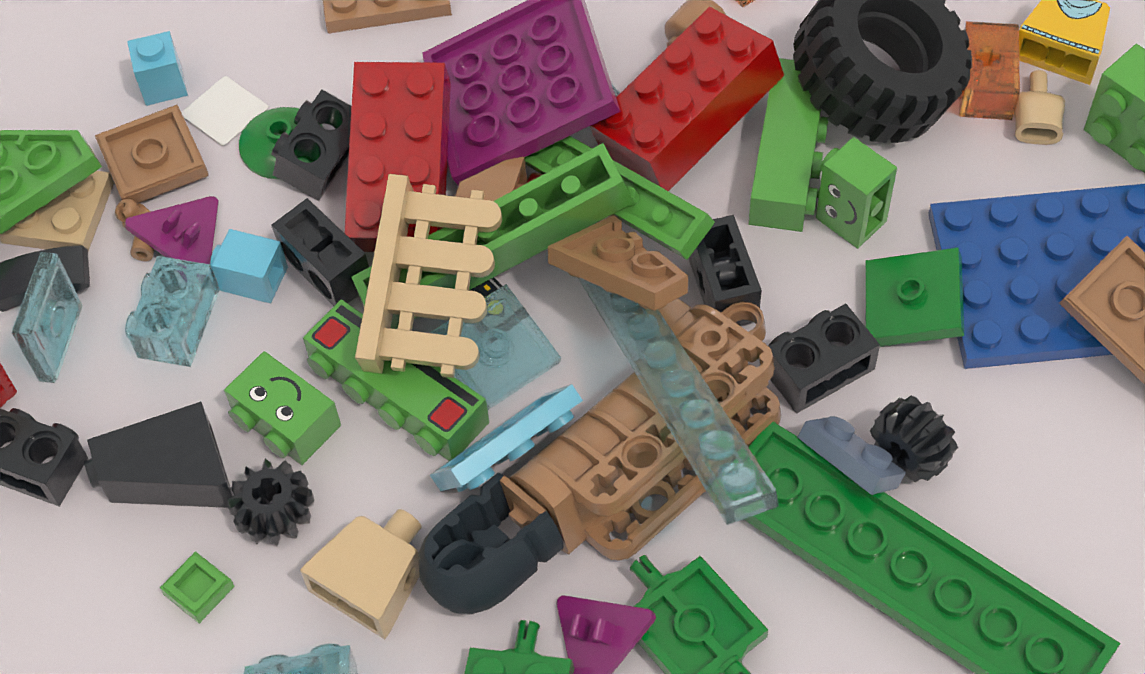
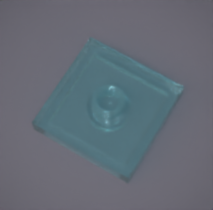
(47, 318)
(509, 348)

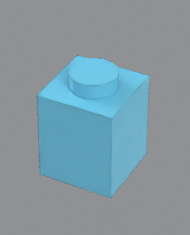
(157, 68)
(249, 265)

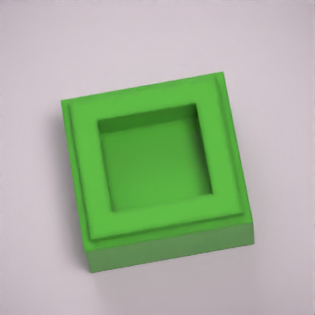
(197, 587)

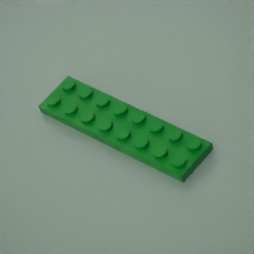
(919, 570)

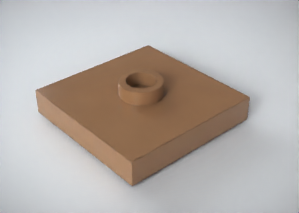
(152, 155)

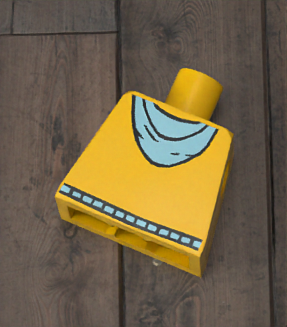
(1065, 37)

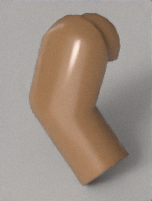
(129, 208)

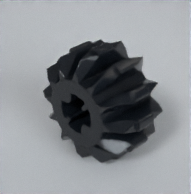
(915, 437)
(252, 502)

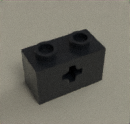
(725, 268)

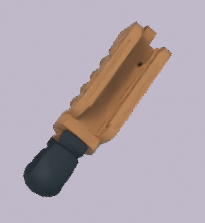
(599, 471)

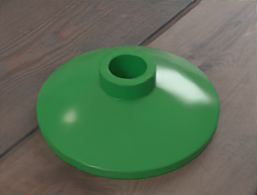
(261, 136)

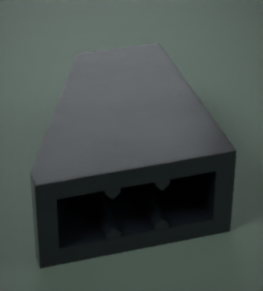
(161, 462)

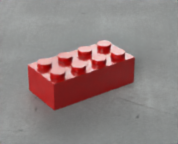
(689, 98)
(396, 130)

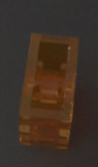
(994, 71)

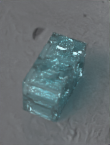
(180, 312)

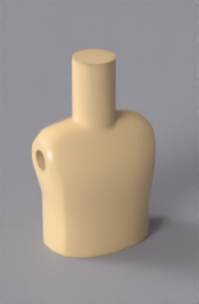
(1039, 113)

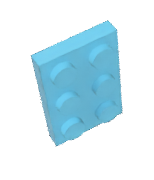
(508, 440)

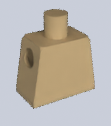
(367, 570)

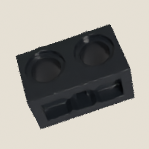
(325, 147)
(320, 251)
(827, 365)
(31, 444)

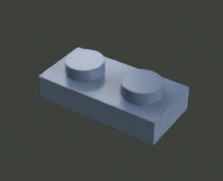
(862, 462)

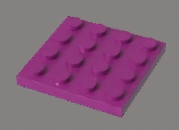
(522, 83)

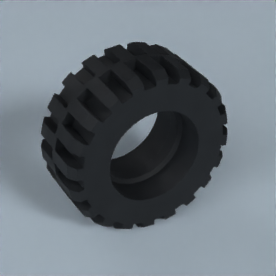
(862, 89)

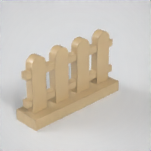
(410, 299)

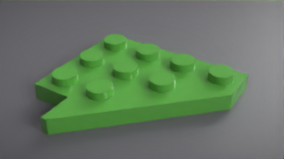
(39, 168)

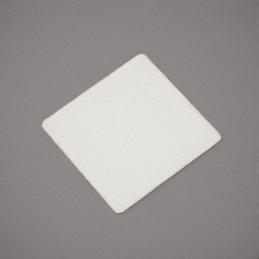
(224, 110)

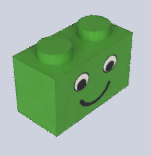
(855, 191)
(281, 408)

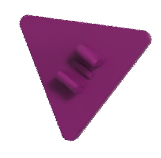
(179, 230)
(600, 632)

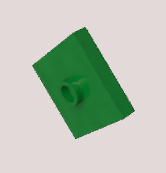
(915, 297)

